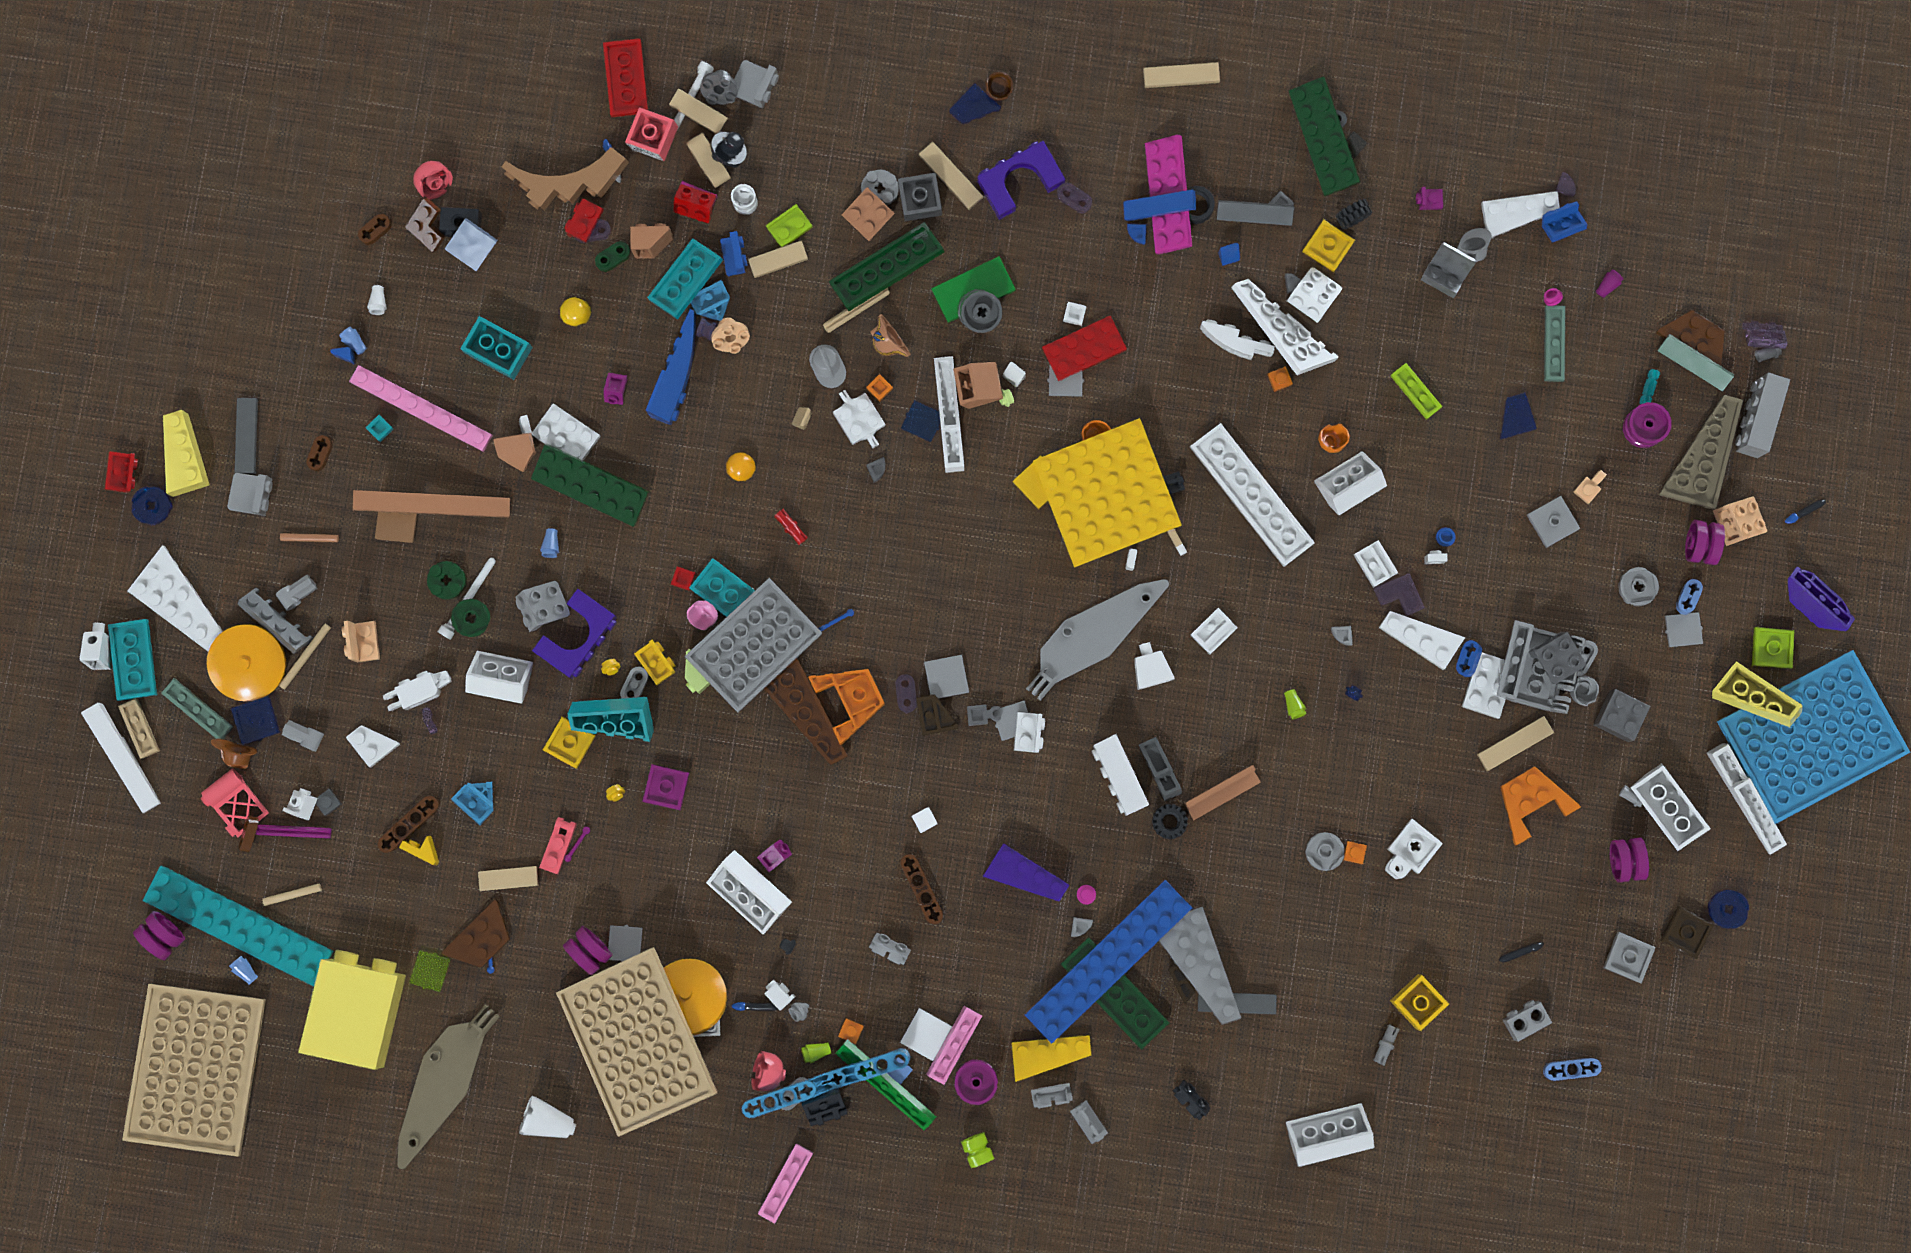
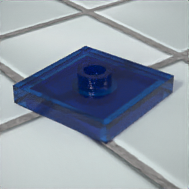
(255, 720)

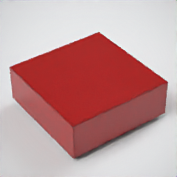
(683, 578)

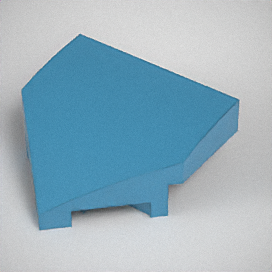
(711, 301)
(475, 800)

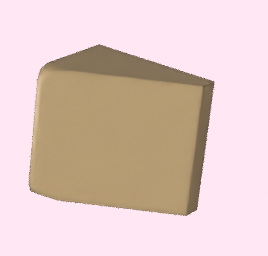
(802, 417)

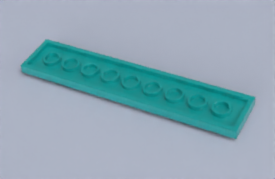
(236, 925)

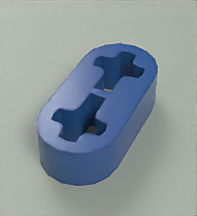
(1469, 658)

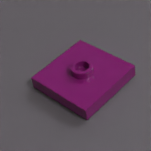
(666, 787)

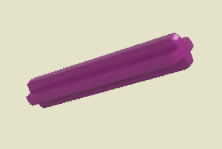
(293, 831)

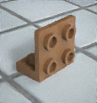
(396, 526)

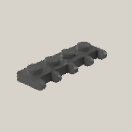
(273, 621)

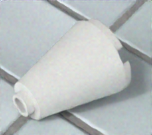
(545, 1120)

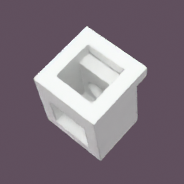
(301, 804)
(778, 994)

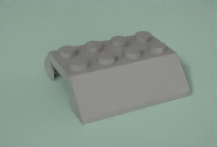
(1525, 679)

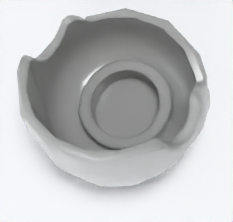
(1585, 690)

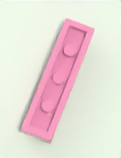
(954, 1045)
(785, 1183)

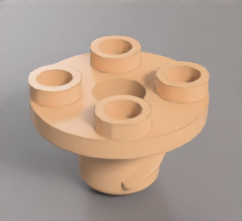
(730, 336)

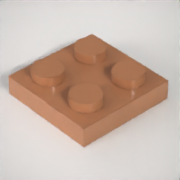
(868, 214)

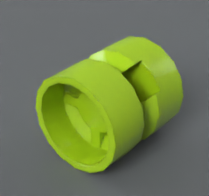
(977, 1150)

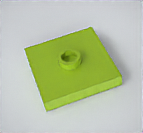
(1773, 648)

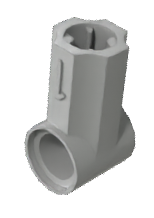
(292, 595)
(307, 737)

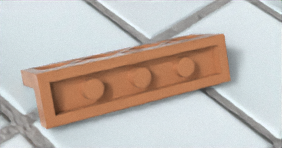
(1222, 792)

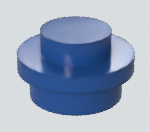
(1445, 537)

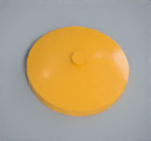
(246, 662)
(698, 992)

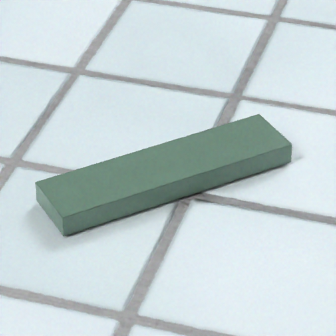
(1554, 344)
(1696, 362)
(197, 709)

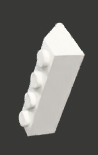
(1120, 775)
(1670, 807)
(748, 892)
(1330, 1134)

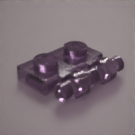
(1765, 335)

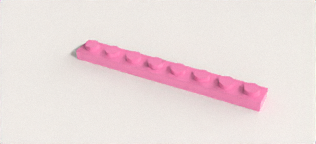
(421, 408)

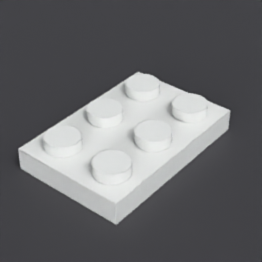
(565, 433)
(1483, 687)

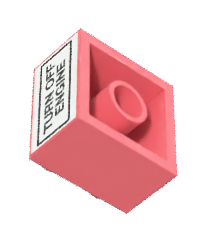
(651, 134)

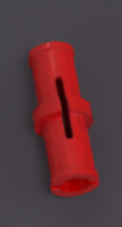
(791, 526)

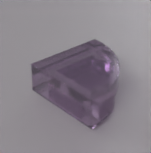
(1566, 185)
(428, 720)

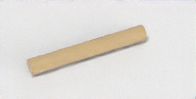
(292, 894)

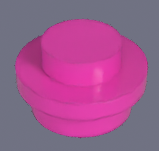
(1552, 297)
(1086, 894)

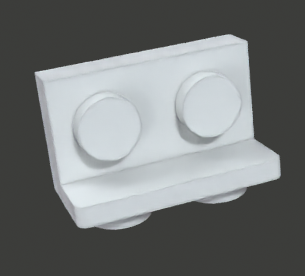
(1028, 732)

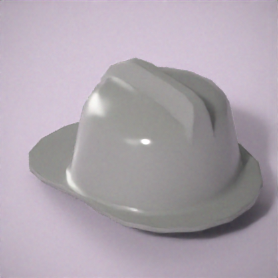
(1475, 243)
(827, 366)

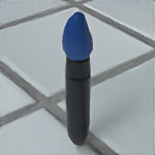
(1805, 511)
(741, 1006)

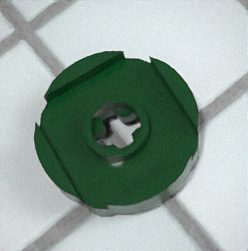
(438, 572)
(460, 612)

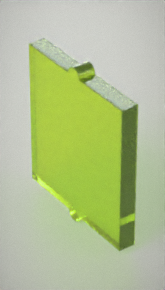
(429, 971)

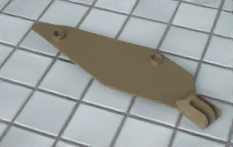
(442, 1082)

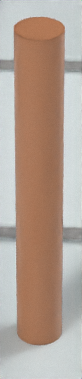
(309, 537)

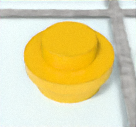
(610, 667)
(615, 792)

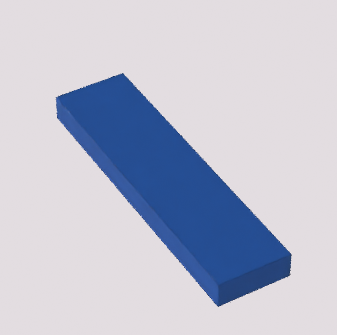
(1159, 205)

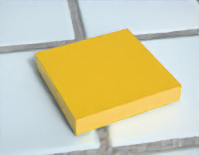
(1328, 245)
(1031, 486)
(568, 744)

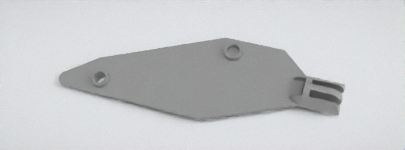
(1093, 634)

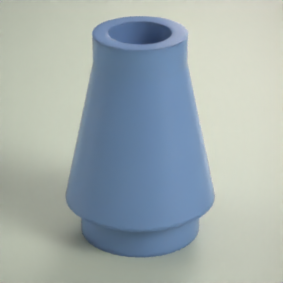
(352, 339)
(550, 544)
(243, 970)

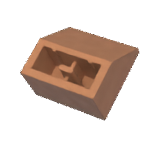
(649, 240)
(978, 384)

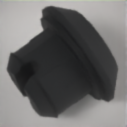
(787, 945)

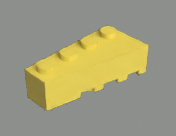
(182, 456)
(1757, 696)

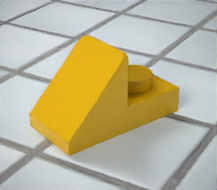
(426, 852)

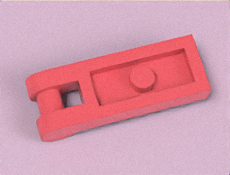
(558, 846)

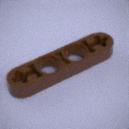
(407, 822)
(918, 890)

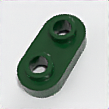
(613, 257)

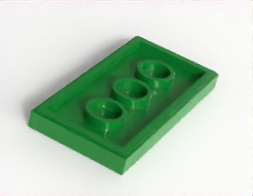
(988, 277)

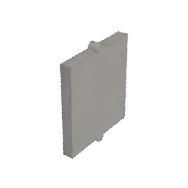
(1067, 387)
(1683, 629)
(1008, 715)
(624, 942)

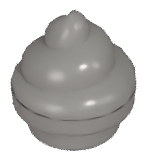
(799, 1011)

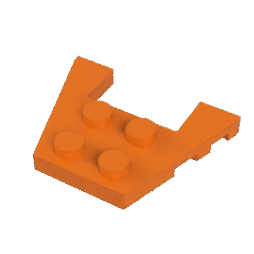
(857, 694)
(1529, 793)

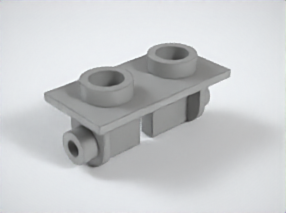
(882, 943)
(1043, 1096)
(1089, 1122)

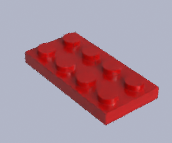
(625, 77)
(1084, 348)

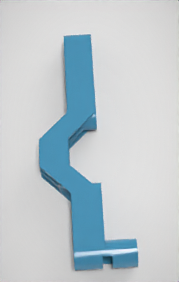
(849, 1073)

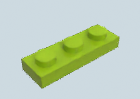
(1416, 391)

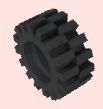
(1353, 214)
(1181, 821)

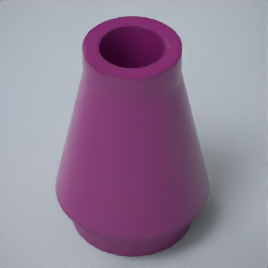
(1609, 283)

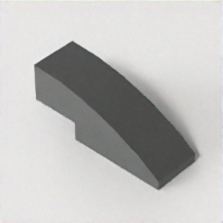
(1160, 769)

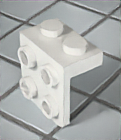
(1314, 294)

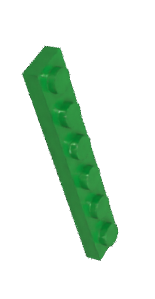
(889, 1087)

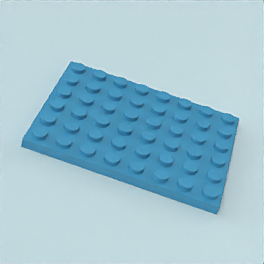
(1829, 746)

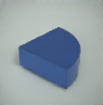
(1137, 232)

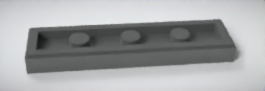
(1255, 212)
(246, 435)
(1247, 1003)

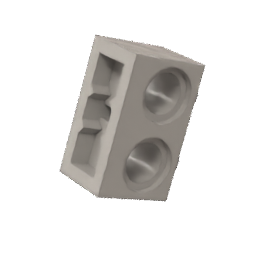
(1529, 1025)

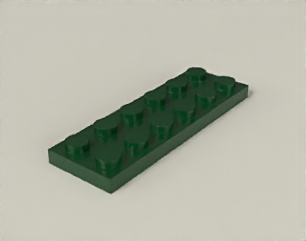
(1324, 136)
(886, 266)
(590, 485)
(1124, 1003)

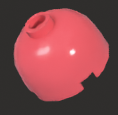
(432, 179)
(768, 1072)

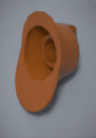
(234, 754)

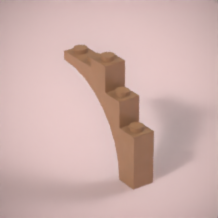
(596, 177)

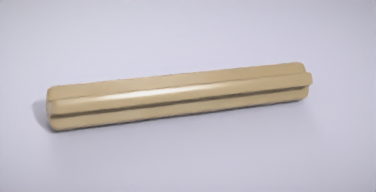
(844, 316)

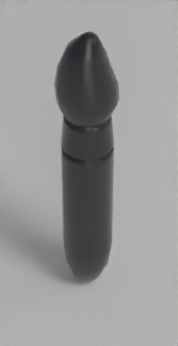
(1521, 952)

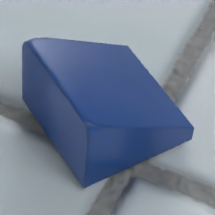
(1229, 254)
(344, 353)

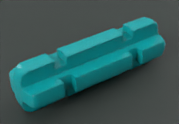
(1650, 386)

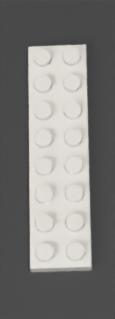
(1252, 495)

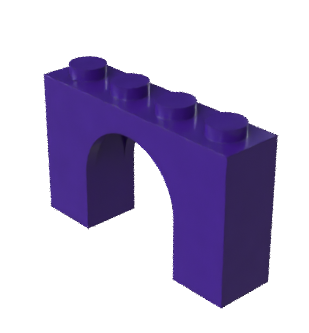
(1036, 159)
(599, 621)

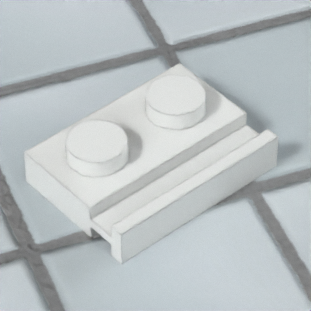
(1375, 563)
(1214, 631)

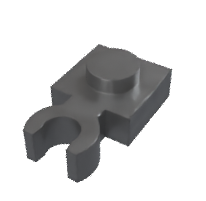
(979, 714)

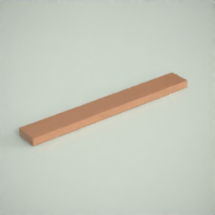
(431, 504)

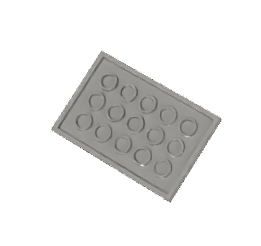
(753, 645)

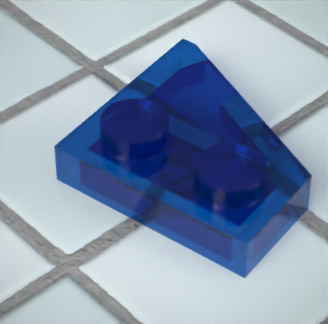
(973, 105)
(1517, 417)

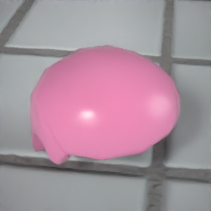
(702, 615)

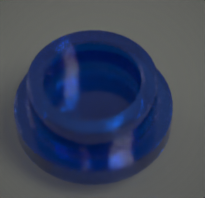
(1354, 692)

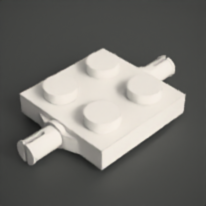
(859, 418)

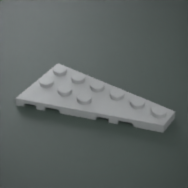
(1197, 957)

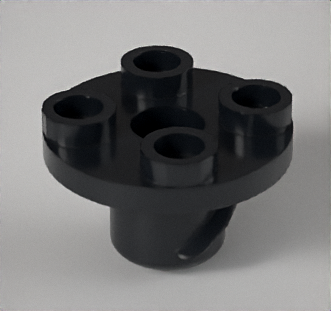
(728, 148)

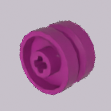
(1647, 425)
(1704, 542)
(1629, 860)
(158, 935)
(587, 950)
(976, 1070)

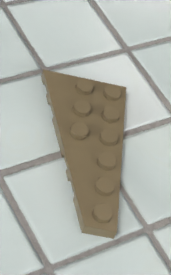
(1703, 466)

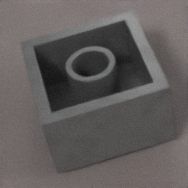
(920, 197)
(1621, 715)

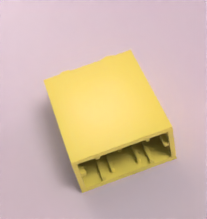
(352, 1011)

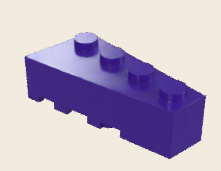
(1018, 871)

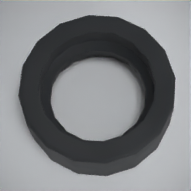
(1210, 205)

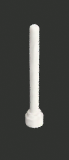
(703, 69)
(447, 630)

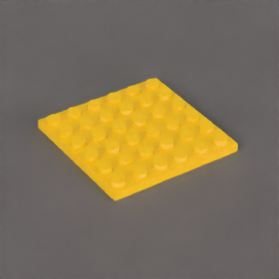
(1107, 492)

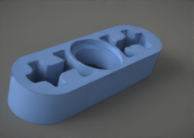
(1585, 1062)

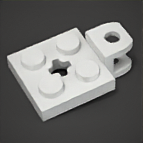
(1405, 857)

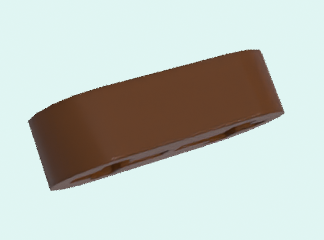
(378, 232)
(323, 455)
(248, 834)

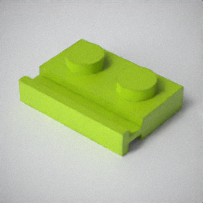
(789, 226)

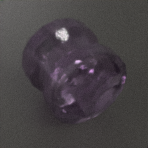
(705, 329)

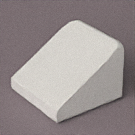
(1014, 374)
(924, 819)

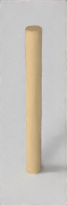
(304, 656)

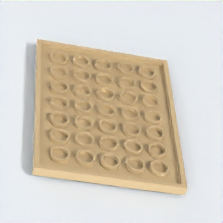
(636, 1042)
(194, 1070)

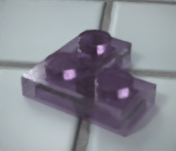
(1402, 589)

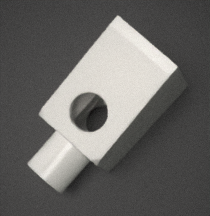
(96, 648)
(1151, 668)

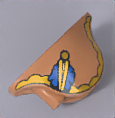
(886, 339)

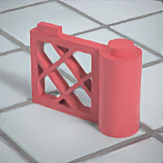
(225, 789)

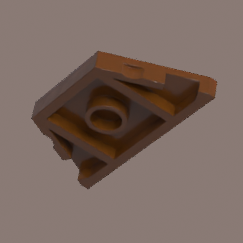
(1697, 333)
(481, 938)

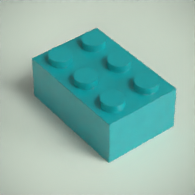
(496, 348)

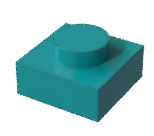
(379, 428)

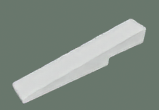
(949, 414)
(121, 756)
(1746, 797)

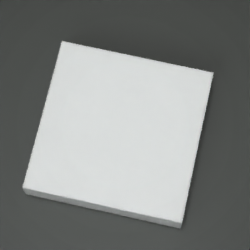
(926, 1034)

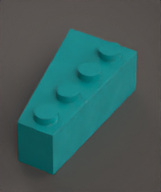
(613, 717)

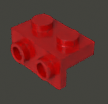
(694, 203)
(584, 220)
(120, 471)

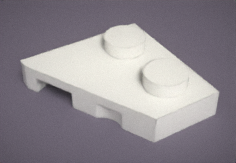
(371, 745)

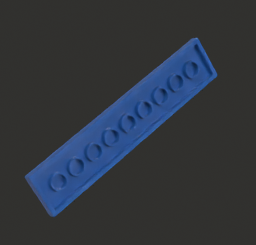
(1108, 961)

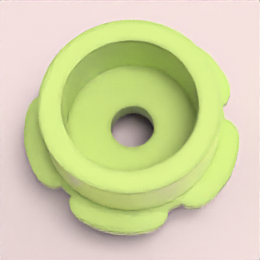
(1007, 398)

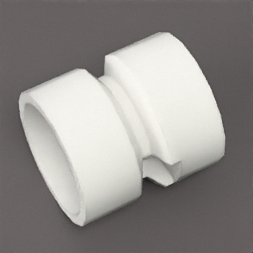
(744, 199)

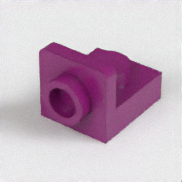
(1429, 199)
(615, 388)
(774, 855)

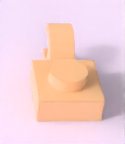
(1588, 488)

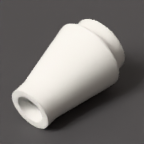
(377, 301)

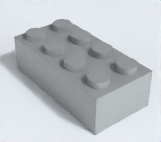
(1762, 415)

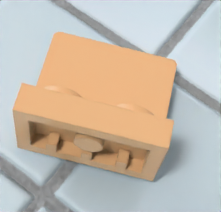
(1740, 520)
(361, 641)

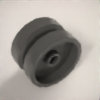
(990, 314)

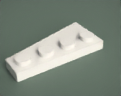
(1509, 213)
(1426, 640)

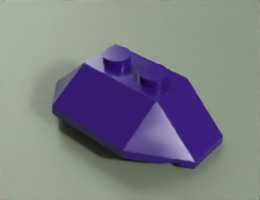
(1818, 601)

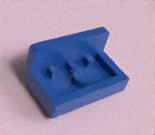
(1563, 222)
(732, 254)

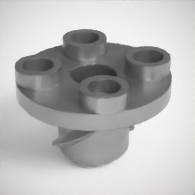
(719, 88)

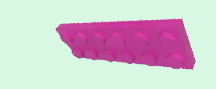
(1168, 176)

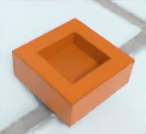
(1280, 379)
(879, 387)
(1354, 852)
(851, 1031)

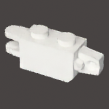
(418, 690)

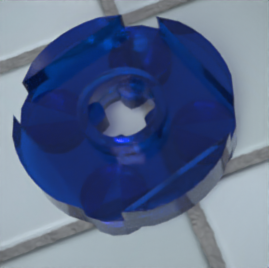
(162, 505)
(1739, 911)

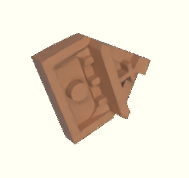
(516, 450)

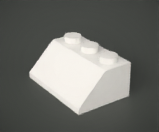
(1351, 483)
(498, 677)

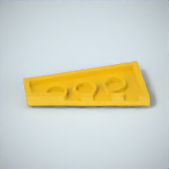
(1040, 1055)

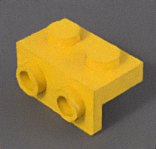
(654, 662)

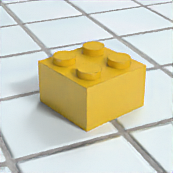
(1419, 1002)

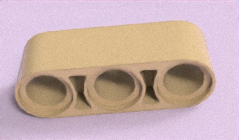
(701, 151)

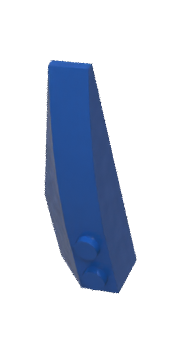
(672, 383)

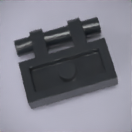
(824, 1107)

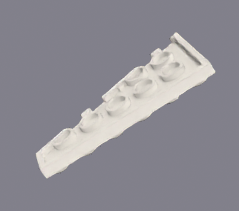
(1283, 330)
(174, 598)

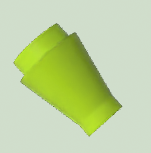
(1294, 705)
(813, 1052)

